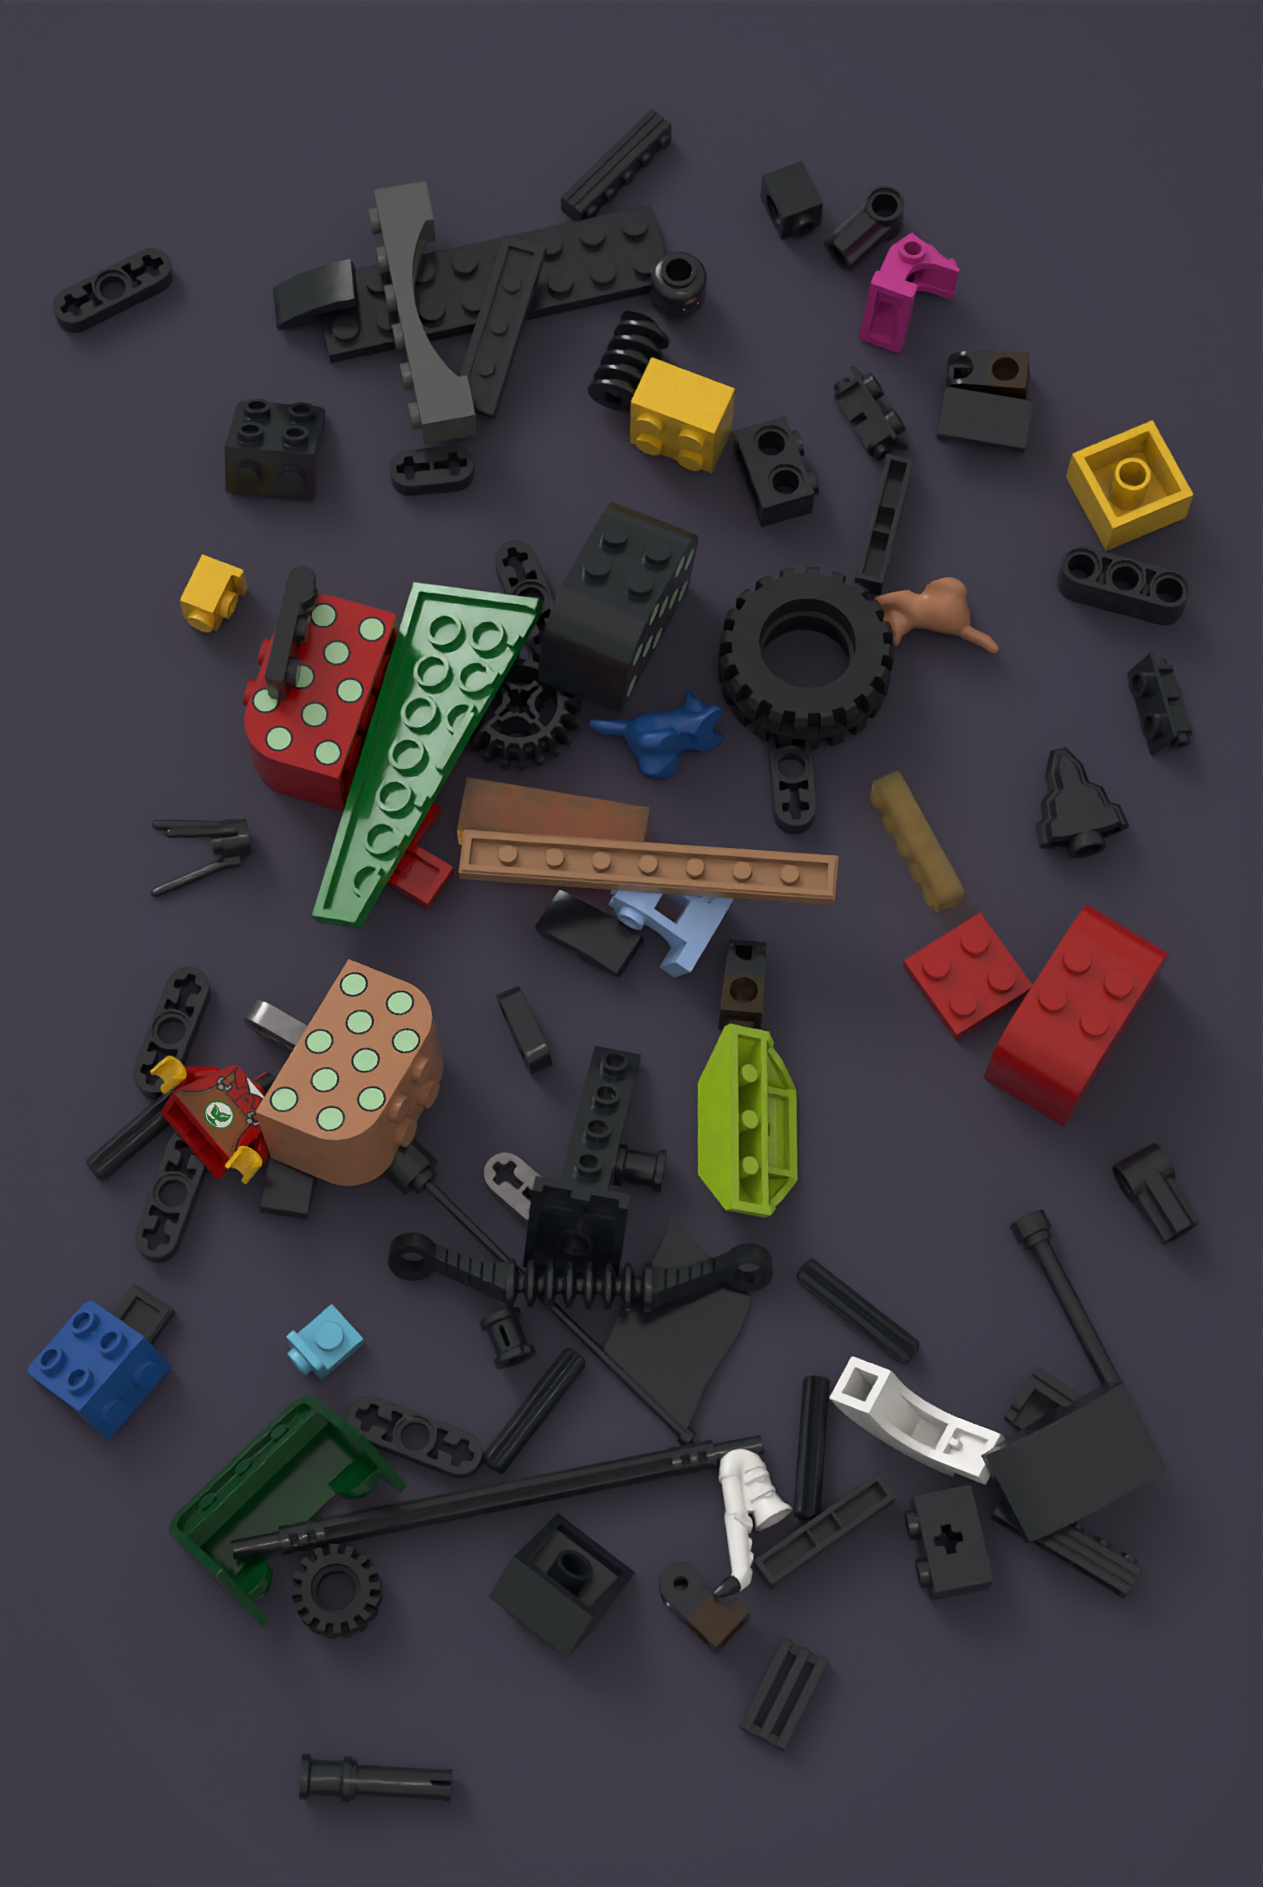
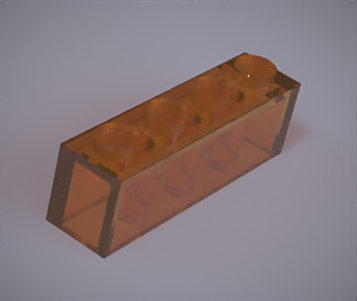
(544, 812)

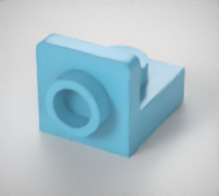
(323, 1343)

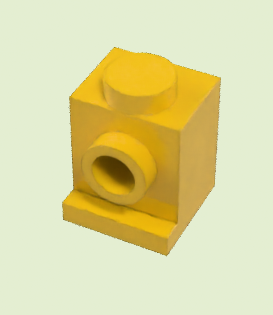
(212, 593)

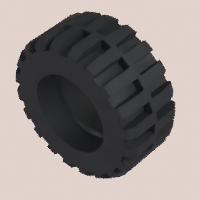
(816, 605)

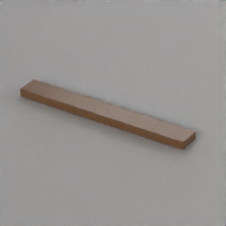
(649, 867)

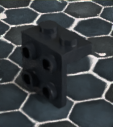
(273, 449)

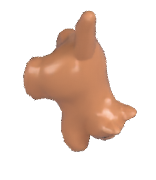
(938, 609)

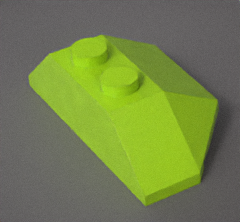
(747, 1123)

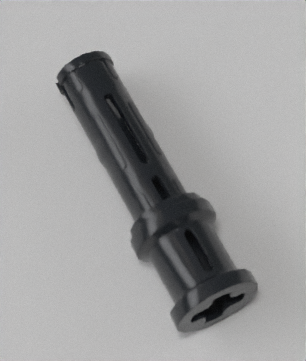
(350, 1779)

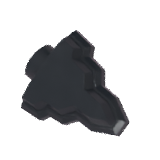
(1075, 810)

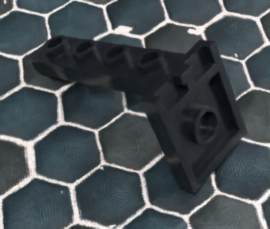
(579, 1214)

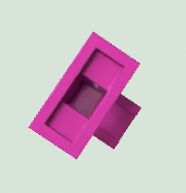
(907, 269)

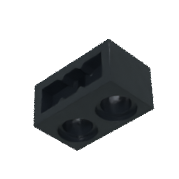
(766, 472)

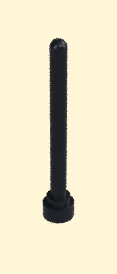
(1035, 1235)

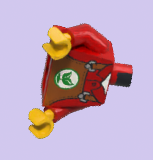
(217, 1114)

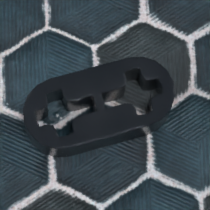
(432, 470)
(524, 1030)

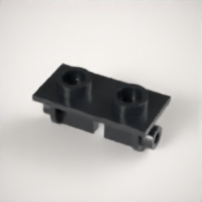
(862, 398)
(1152, 686)

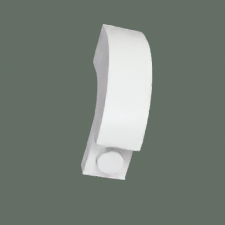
(911, 1425)

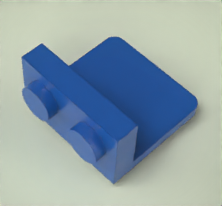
(99, 1368)

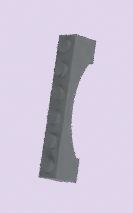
(442, 399)

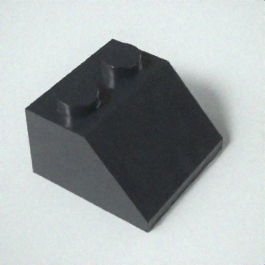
(561, 1584)

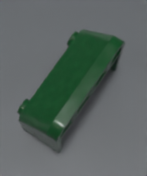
(273, 1483)

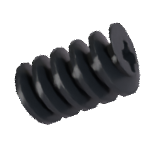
(626, 359)

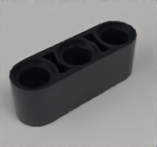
(1143, 577)

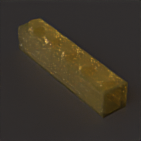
(916, 842)

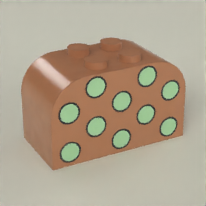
(355, 1080)

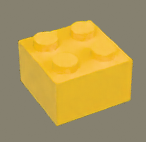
(681, 416)
(1129, 485)

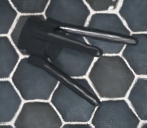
(227, 838)

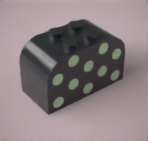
(615, 606)

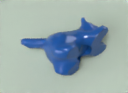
(662, 735)

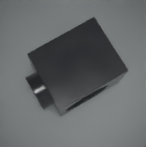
(791, 200)

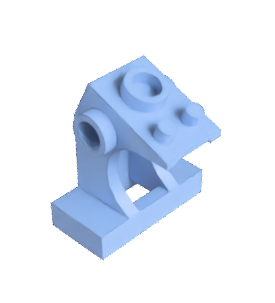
(686, 936)

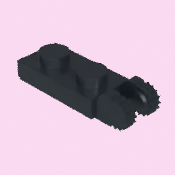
(290, 630)

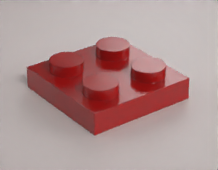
(967, 976)

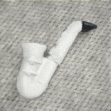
(746, 1491)

